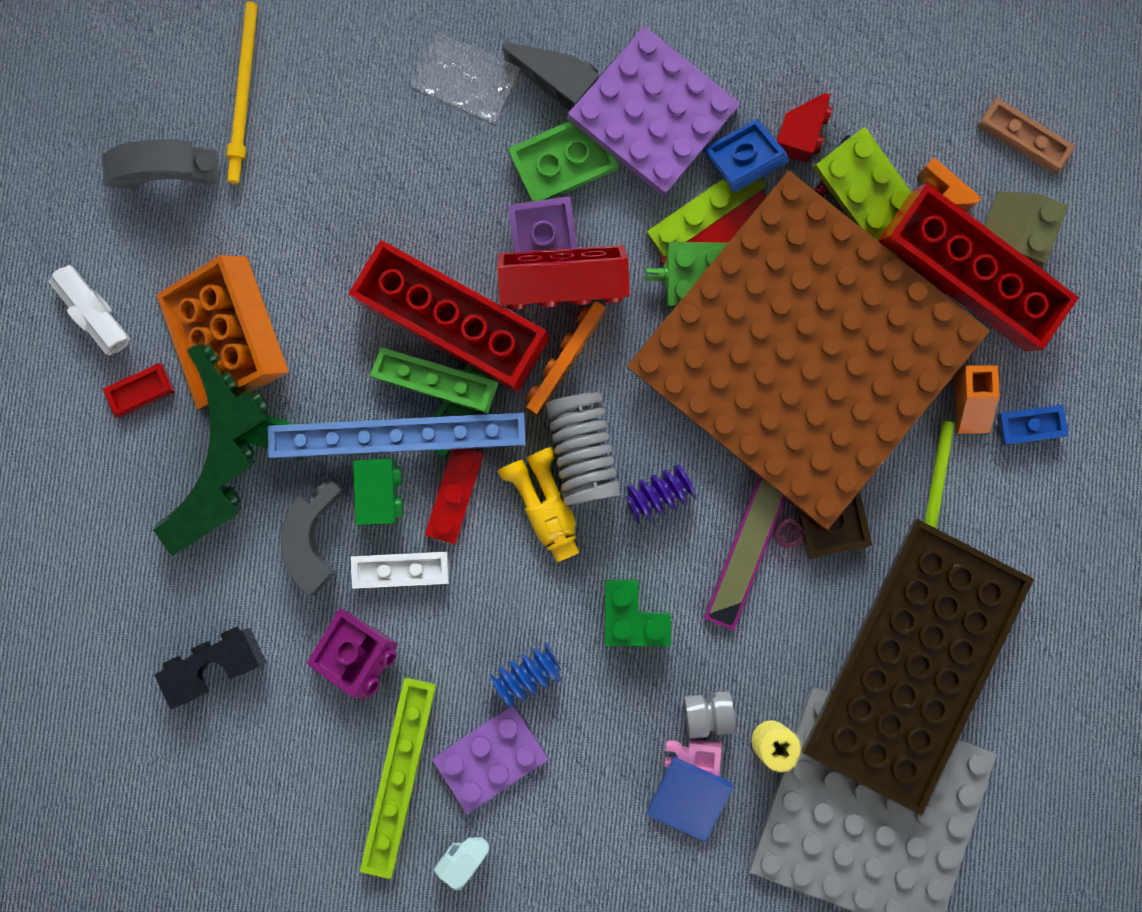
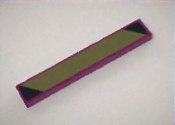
(745, 555)

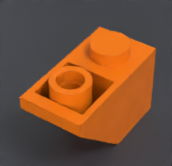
(976, 398)

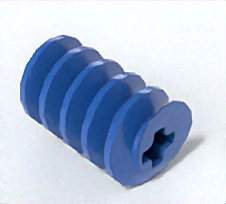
(527, 675)

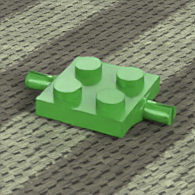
(683, 267)

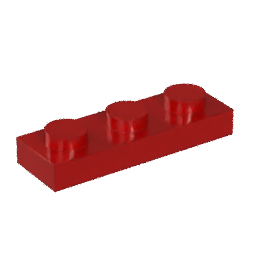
(454, 495)

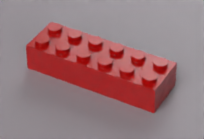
(978, 268)
(449, 316)

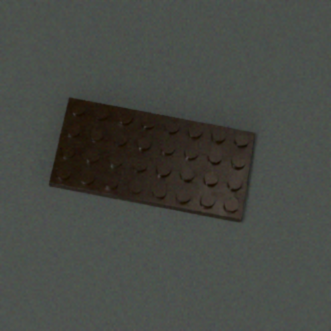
(917, 666)

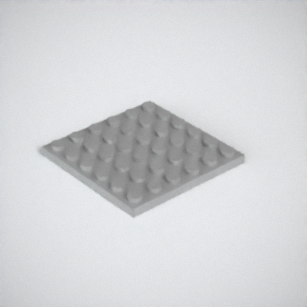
(861, 847)

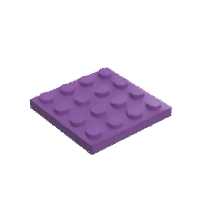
(653, 111)

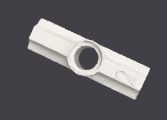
(89, 310)

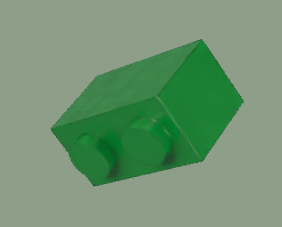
(377, 492)

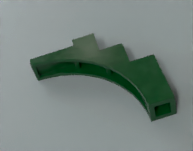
(227, 456)

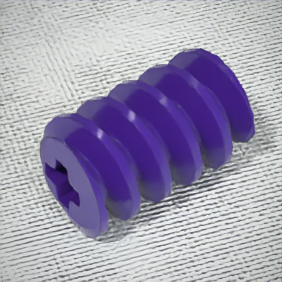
(659, 493)

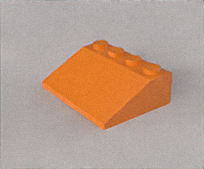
(227, 311)

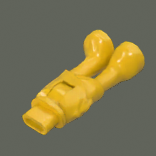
(550, 520)

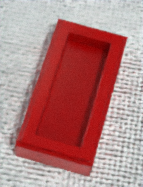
(139, 390)

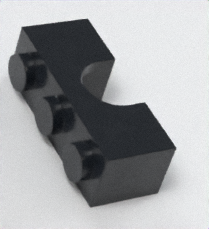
(184, 679)

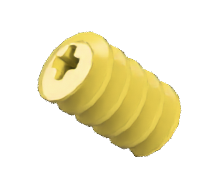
(788, 749)

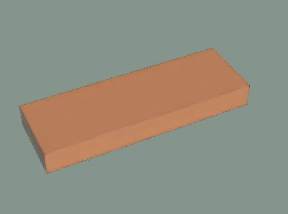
(1026, 135)

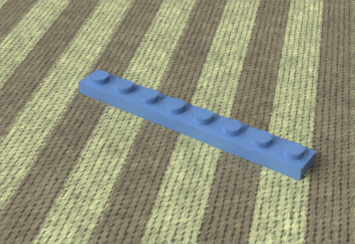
(396, 435)

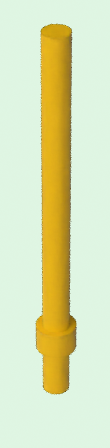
(236, 150)

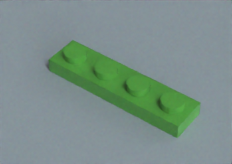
(434, 380)

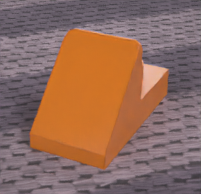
(949, 185)

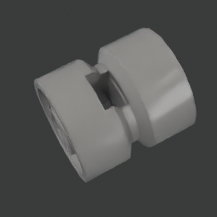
(709, 714)

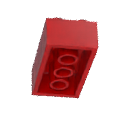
(563, 276)

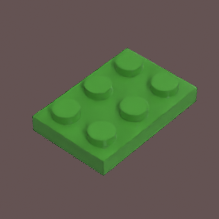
(559, 162)

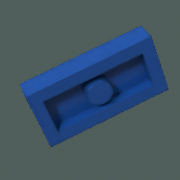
(1032, 425)

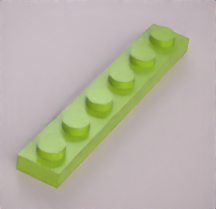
(398, 778)

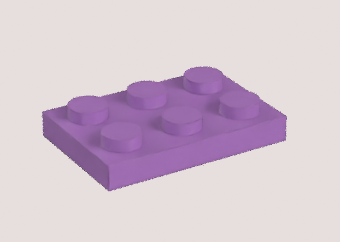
(490, 758)

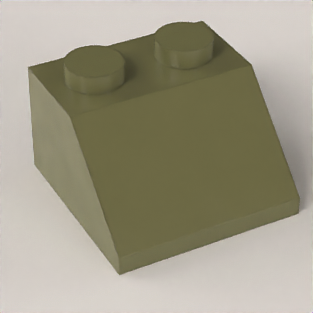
(1027, 222)

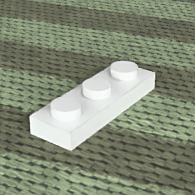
(400, 570)

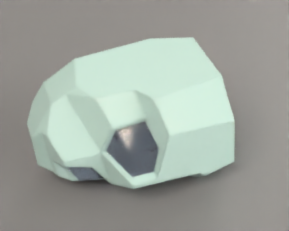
(461, 861)

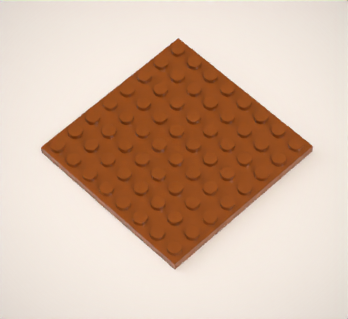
(807, 350)

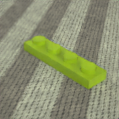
(700, 213)

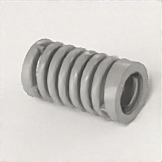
(582, 481)

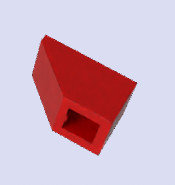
(802, 127)

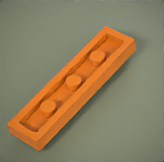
(557, 369)

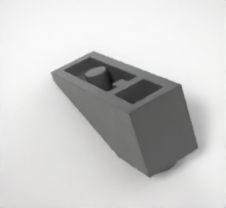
(554, 72)

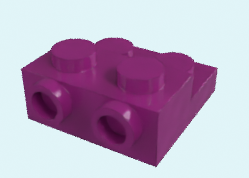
(353, 655)

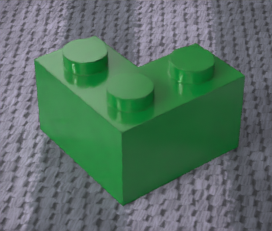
(625, 624)

